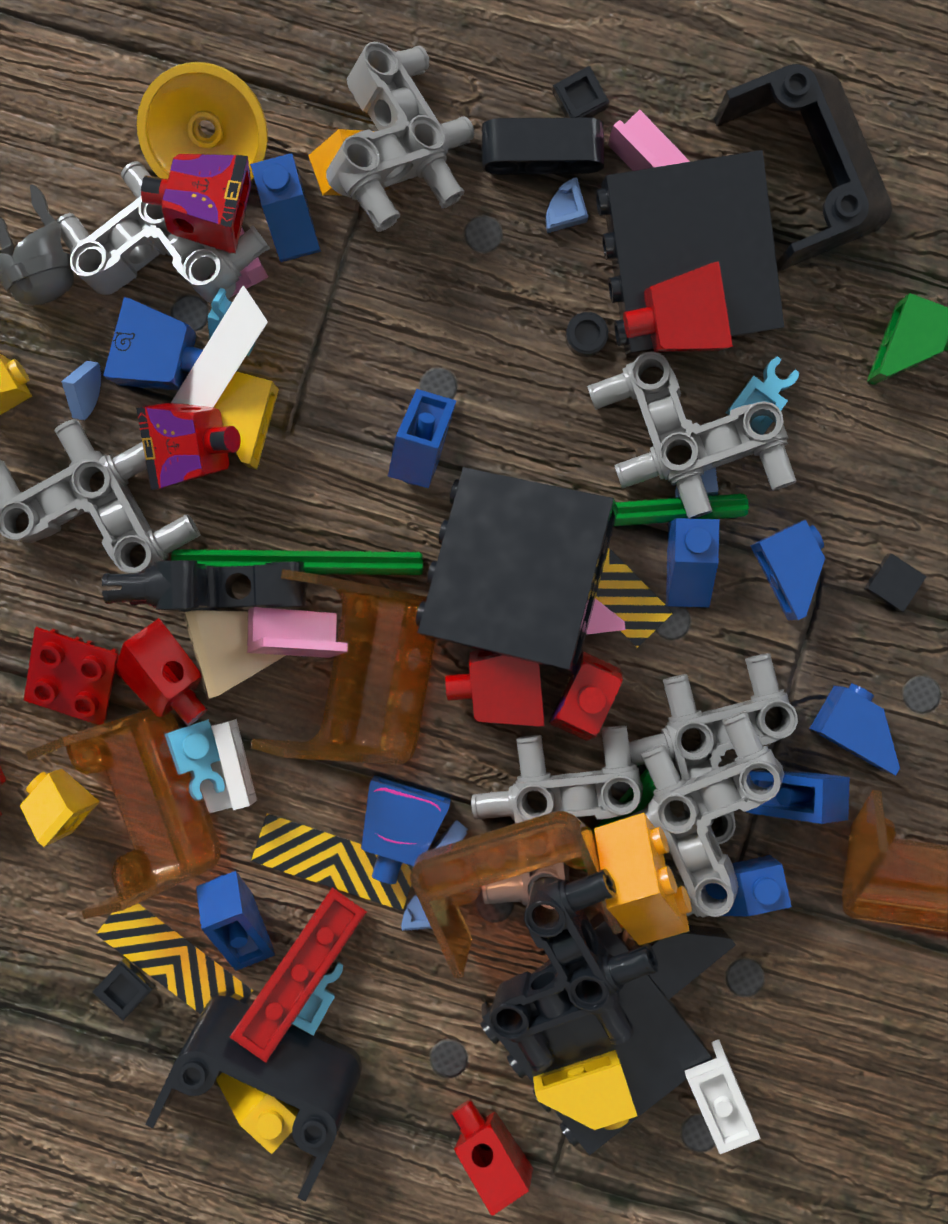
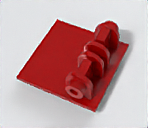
(70, 675)

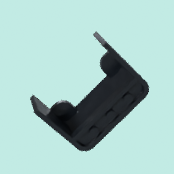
(858, 196)
(302, 1071)

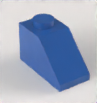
(285, 207)
(421, 438)
(691, 561)
(792, 566)
(857, 726)
(805, 796)
(760, 887)
(233, 921)

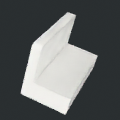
(232, 768)
(722, 1102)

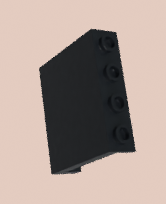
(684, 219)
(518, 568)
(651, 1059)

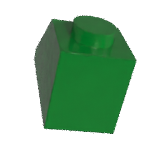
(912, 337)

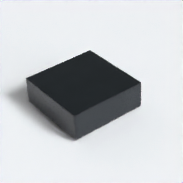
(580, 95)
(895, 582)
(124, 988)

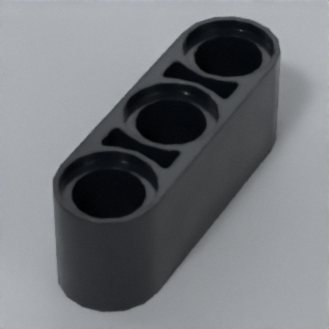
(542, 146)

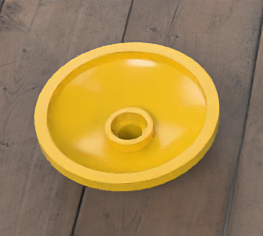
(186, 96)

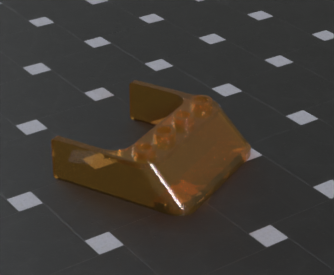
(375, 686)

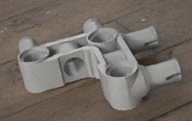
(407, 140)
(138, 235)
(710, 443)
(112, 506)
(712, 731)
(573, 793)
(709, 797)

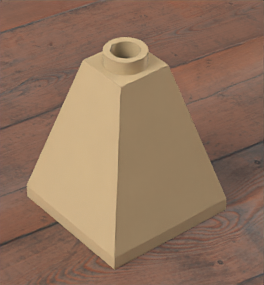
(221, 649)

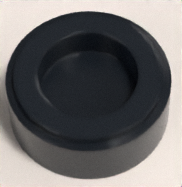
(586, 334)

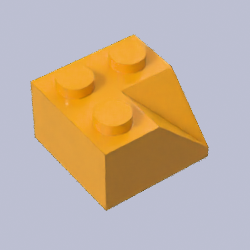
(646, 892)

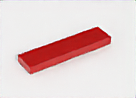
(298, 975)

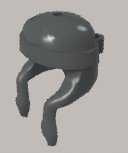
(37, 266)

